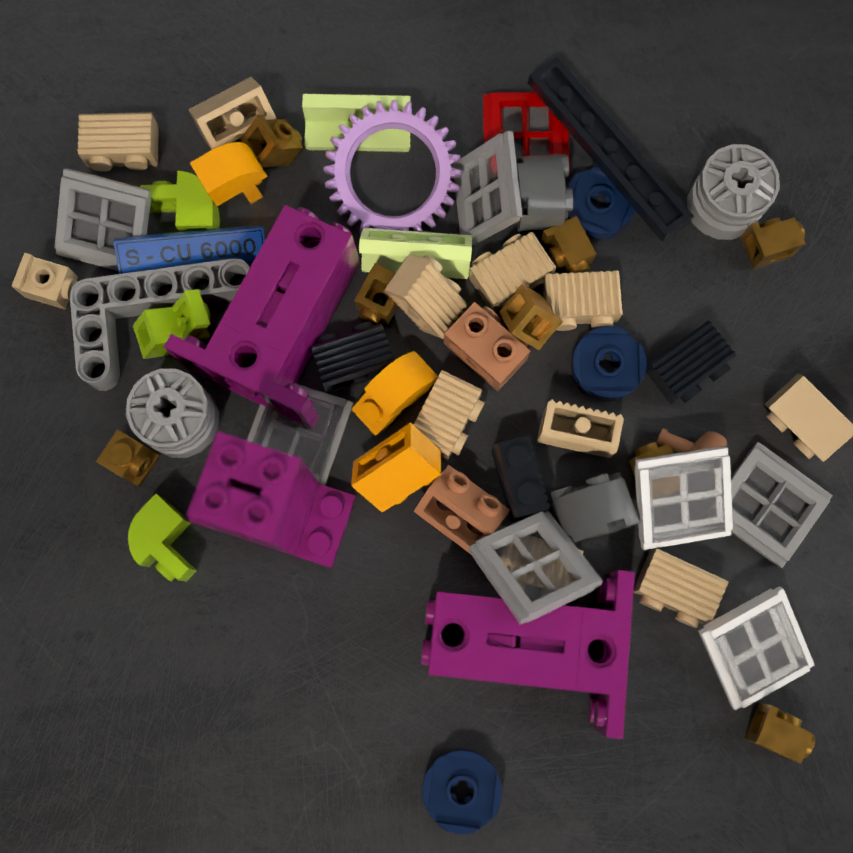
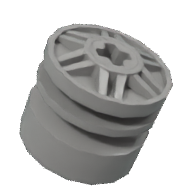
(733, 191)
(190, 424)

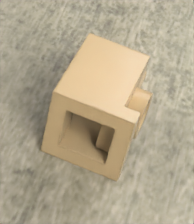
(32, 284)

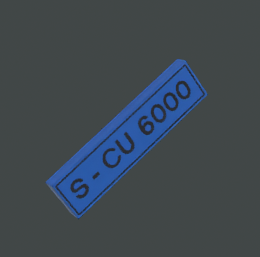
(187, 248)

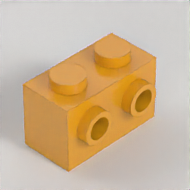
(396, 468)

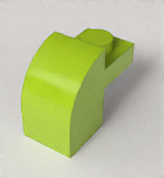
(188, 199)
(185, 317)
(151, 539)

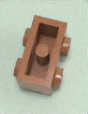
(482, 341)
(460, 508)

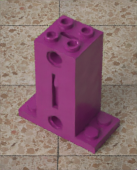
(277, 315)
(270, 501)
(543, 651)

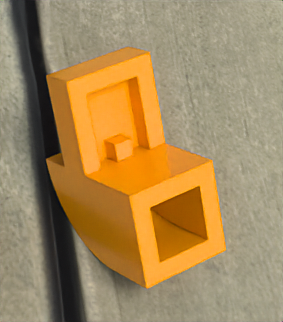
(230, 171)
(393, 390)

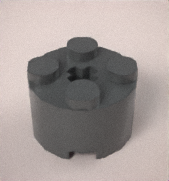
(543, 191)
(595, 508)

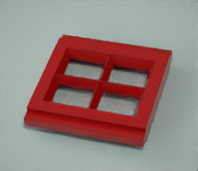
(531, 121)

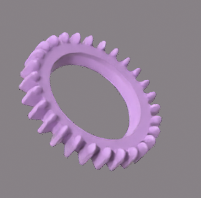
(392, 120)

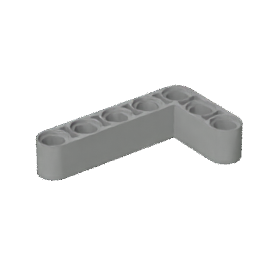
(147, 285)

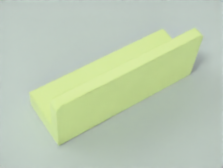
(327, 111)
(392, 248)

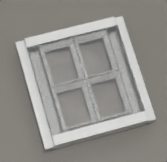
(684, 497)
(757, 648)

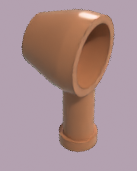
(680, 445)

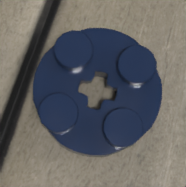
(601, 222)
(622, 348)
(443, 805)

